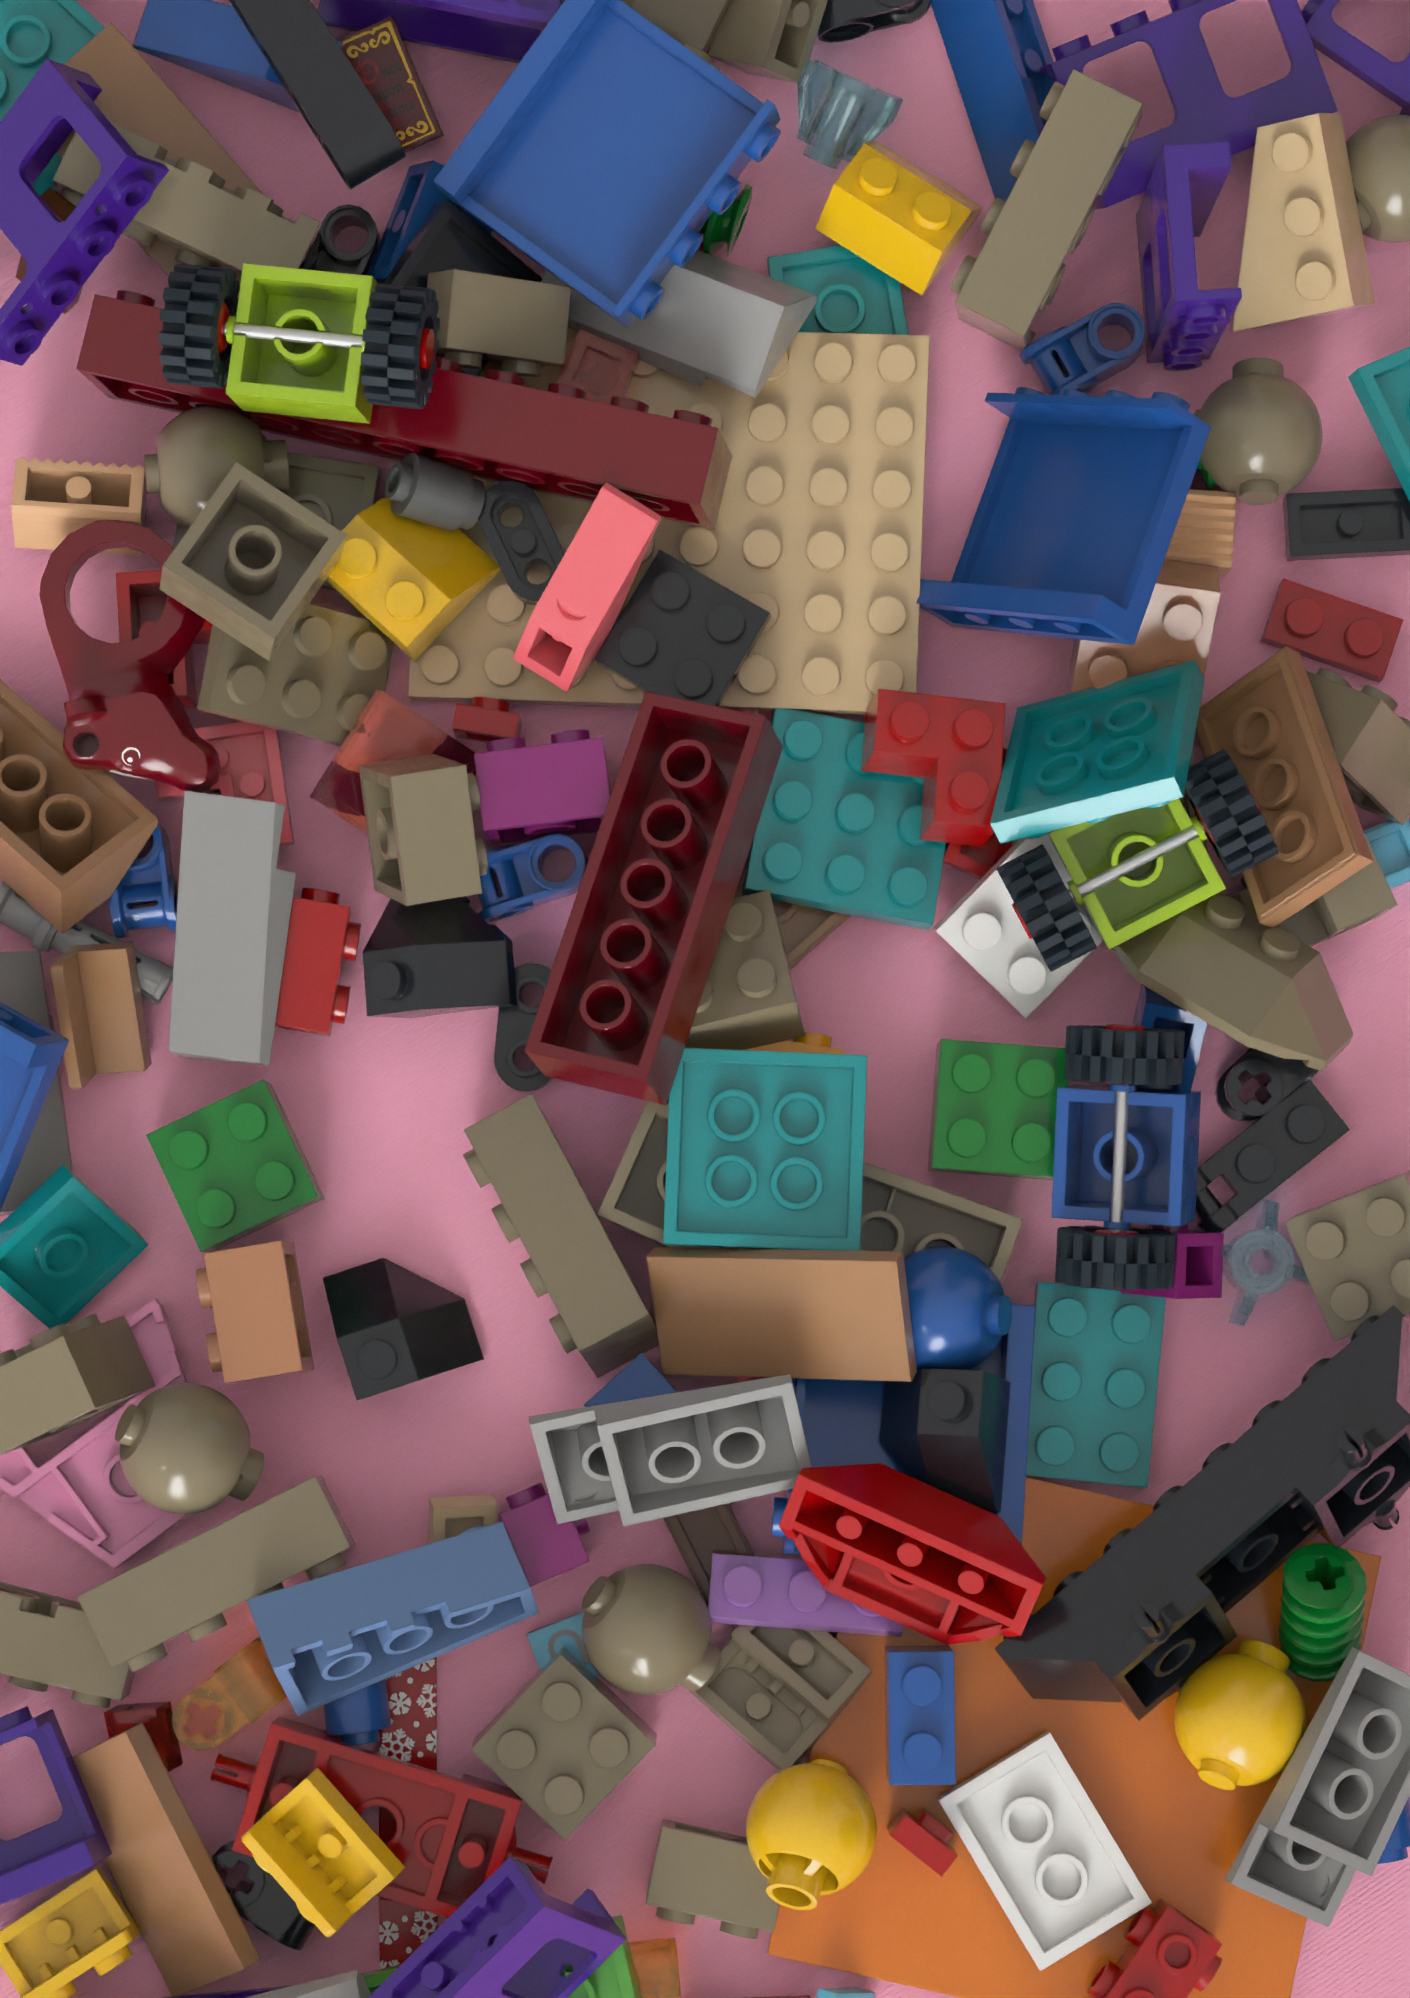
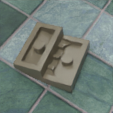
(782, 1688)

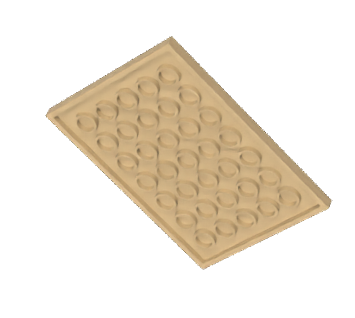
(809, 527)

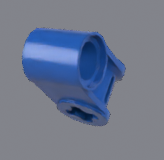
(1081, 354)
(522, 877)
(146, 882)

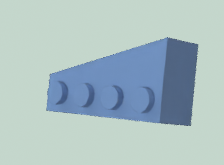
(390, 1614)

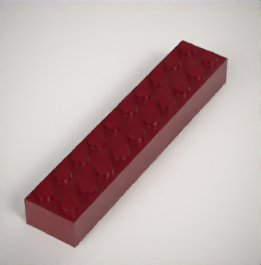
(478, 423)

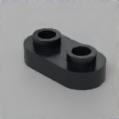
(522, 545)
(514, 1030)

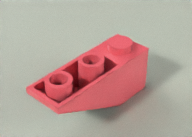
(587, 589)

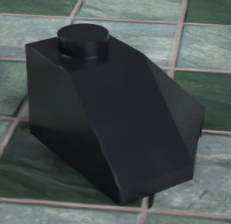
(436, 961)
(397, 1327)
(950, 1431)

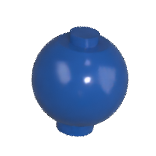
(954, 1308)

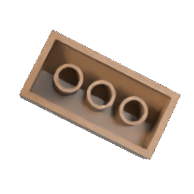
(61, 826)

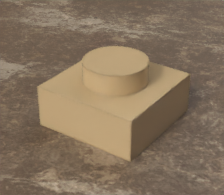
(455, 1514)

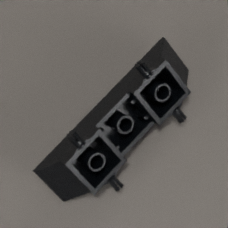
(1161, 1591)

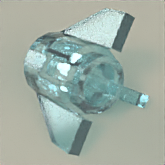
(840, 113)
(1240, 1272)

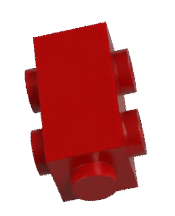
(313, 960)
(1163, 1960)

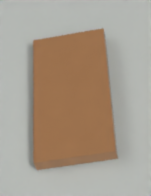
(145, 105)
(1289, 763)
(782, 1313)
(163, 1865)

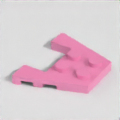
(85, 1484)

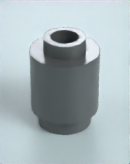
(434, 492)

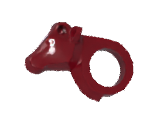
(120, 693)

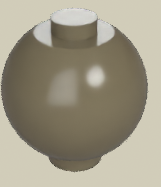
(1382, 177)
(1260, 432)
(199, 452)
(187, 1449)
(648, 1631)

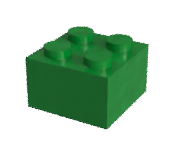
(995, 1109)
(235, 1166)

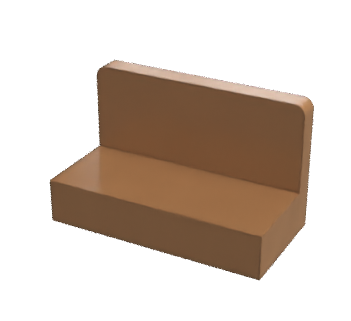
(100, 1011)

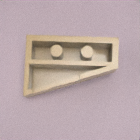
(1301, 227)

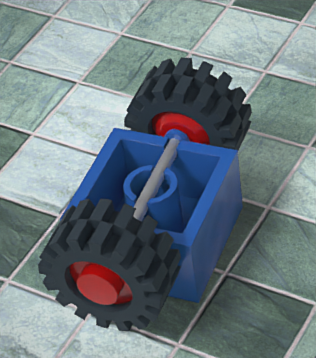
(1123, 1156)

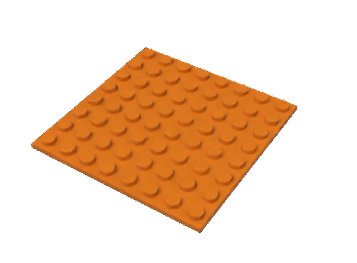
(1171, 1825)

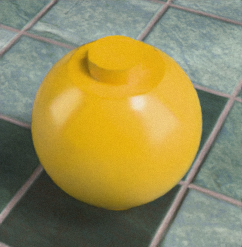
(1240, 1716)
(810, 1832)

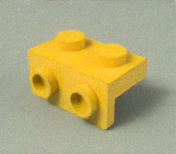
(322, 1853)
(66, 1937)

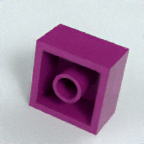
(542, 787)

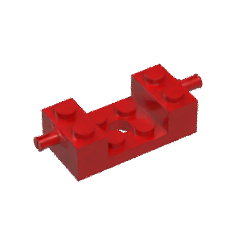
(447, 1827)

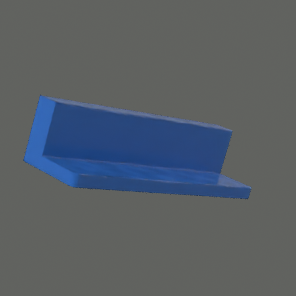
(997, 66)

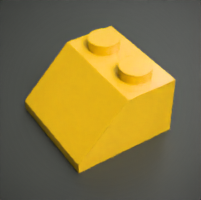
(896, 215)
(408, 575)

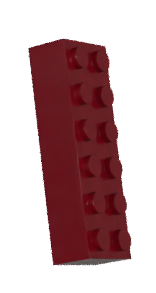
(654, 898)

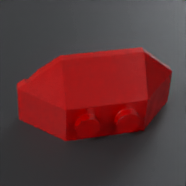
(912, 1552)

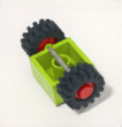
(300, 339)
(1138, 864)

